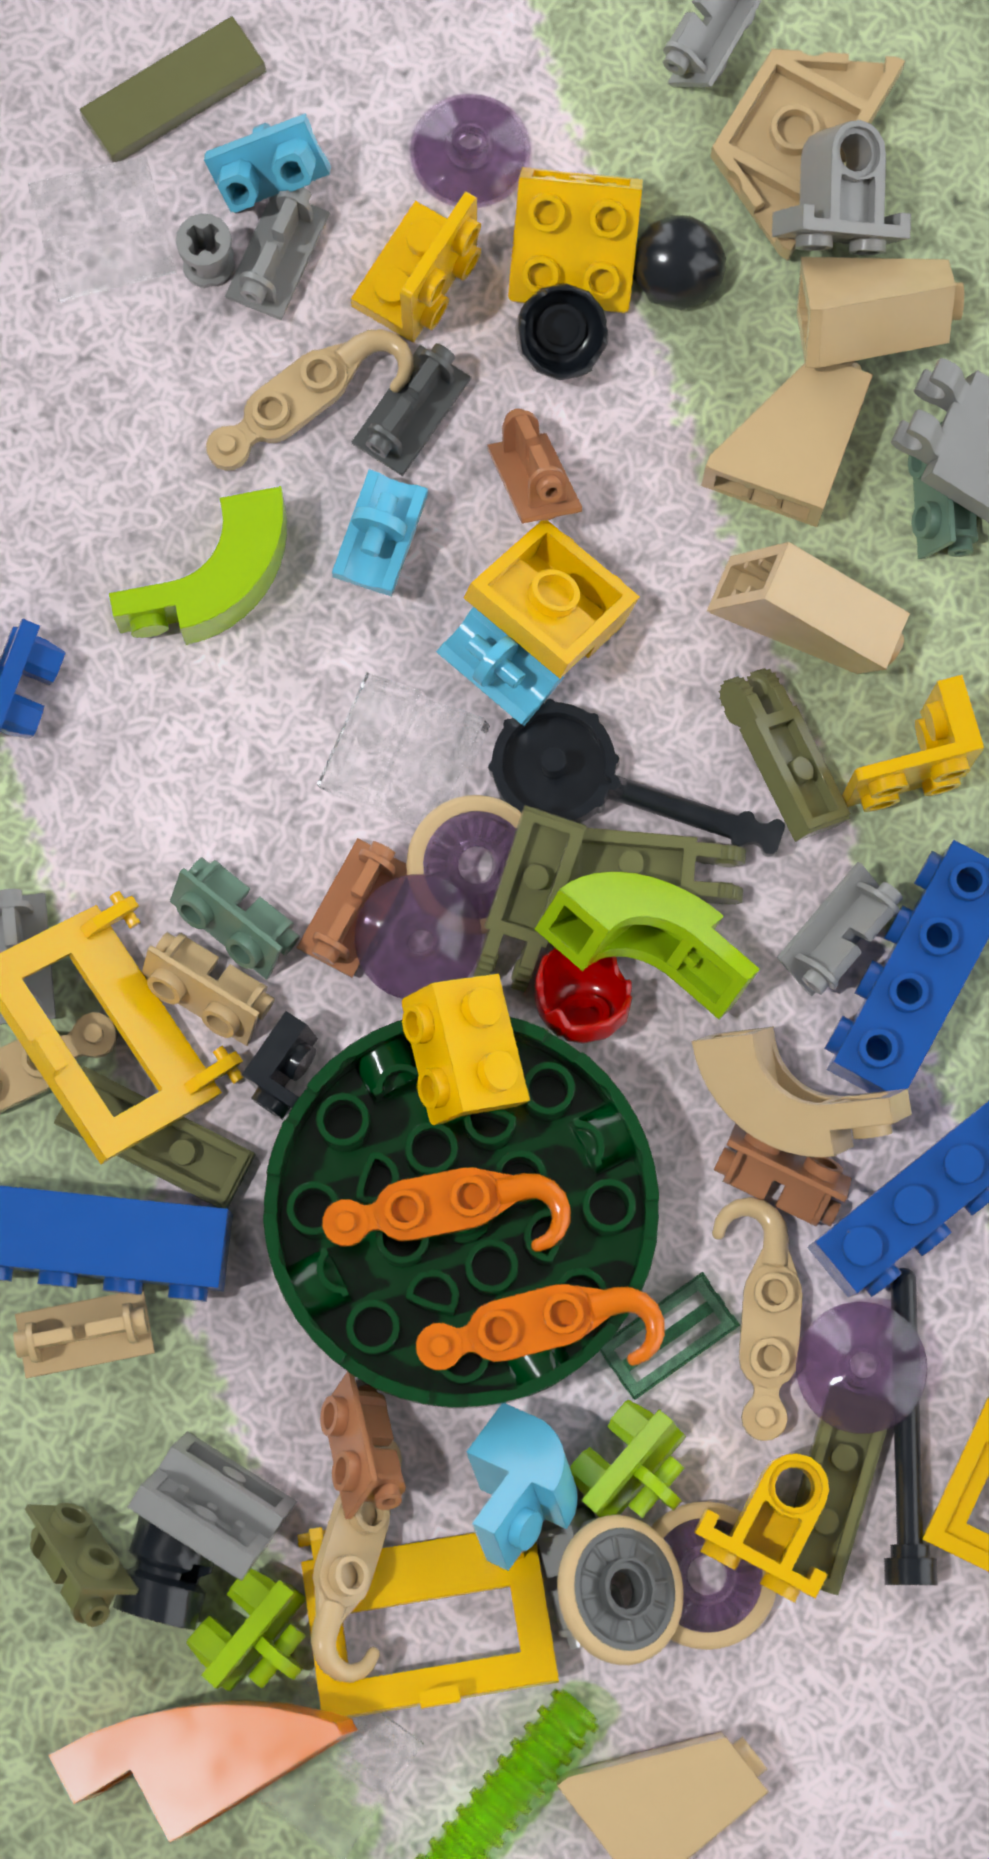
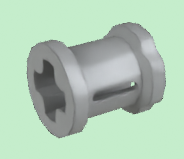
(205, 232)

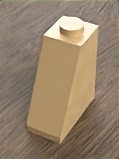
(874, 307)
(792, 443)
(810, 608)
(666, 1797)

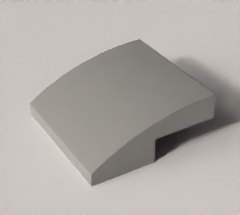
(212, 1505)

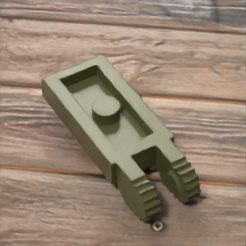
(784, 753)
(661, 857)
(532, 875)

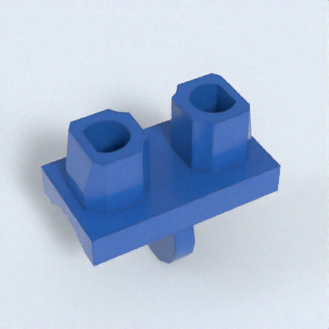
(32, 657)

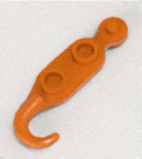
(446, 1205)
(540, 1323)

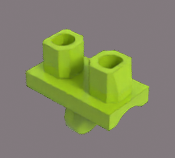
(640, 1472)
(232, 1655)

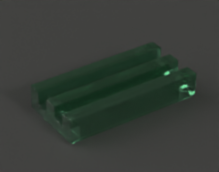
(713, 1304)

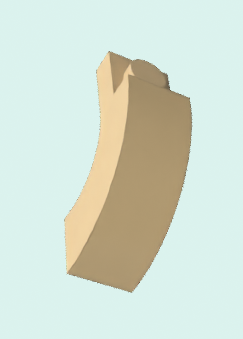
(777, 1109)

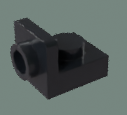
(281, 1057)

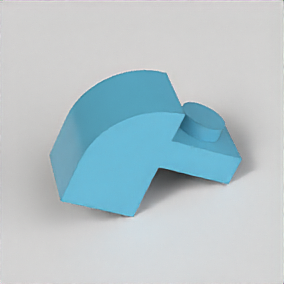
(529, 1482)

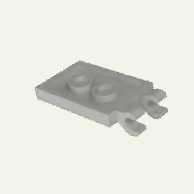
(959, 446)

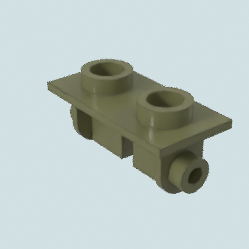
(78, 1558)

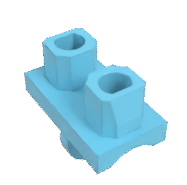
(267, 162)
(380, 533)
(499, 666)

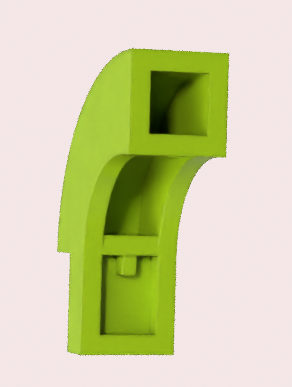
(224, 585)
(651, 923)

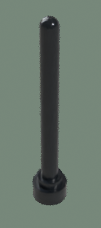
(908, 1558)

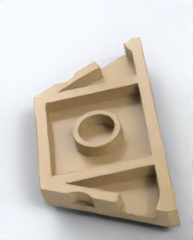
(777, 115)

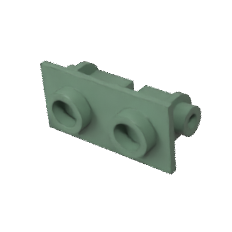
(938, 519)
(209, 901)

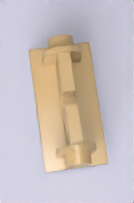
(180, 973)
(83, 1334)

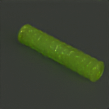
(515, 1781)

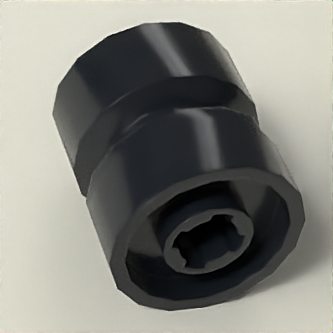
(166, 1578)

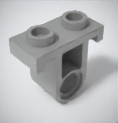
(842, 200)

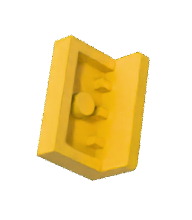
(463, 1048)

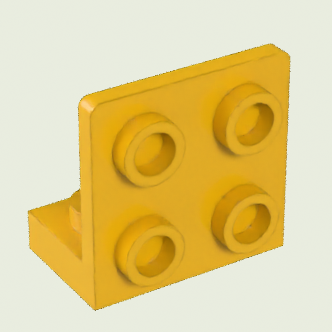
(575, 233)
(418, 267)
(948, 748)

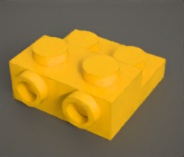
(552, 598)

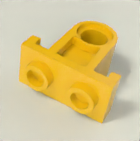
(770, 1532)

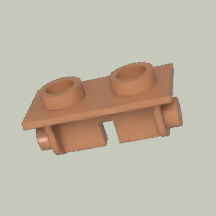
(532, 470)
(333, 925)
(806, 1179)
(354, 1423)

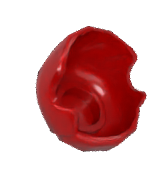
(582, 1003)

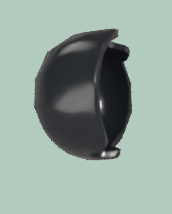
(679, 262)
(561, 331)

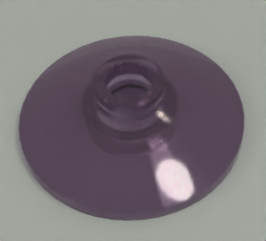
(485, 171)
(412, 905)
(841, 1396)

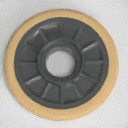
(585, 1597)

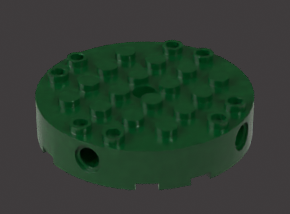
(371, 1300)

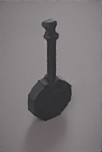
(569, 769)

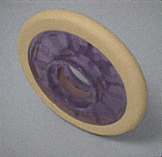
(453, 830)
(737, 1606)

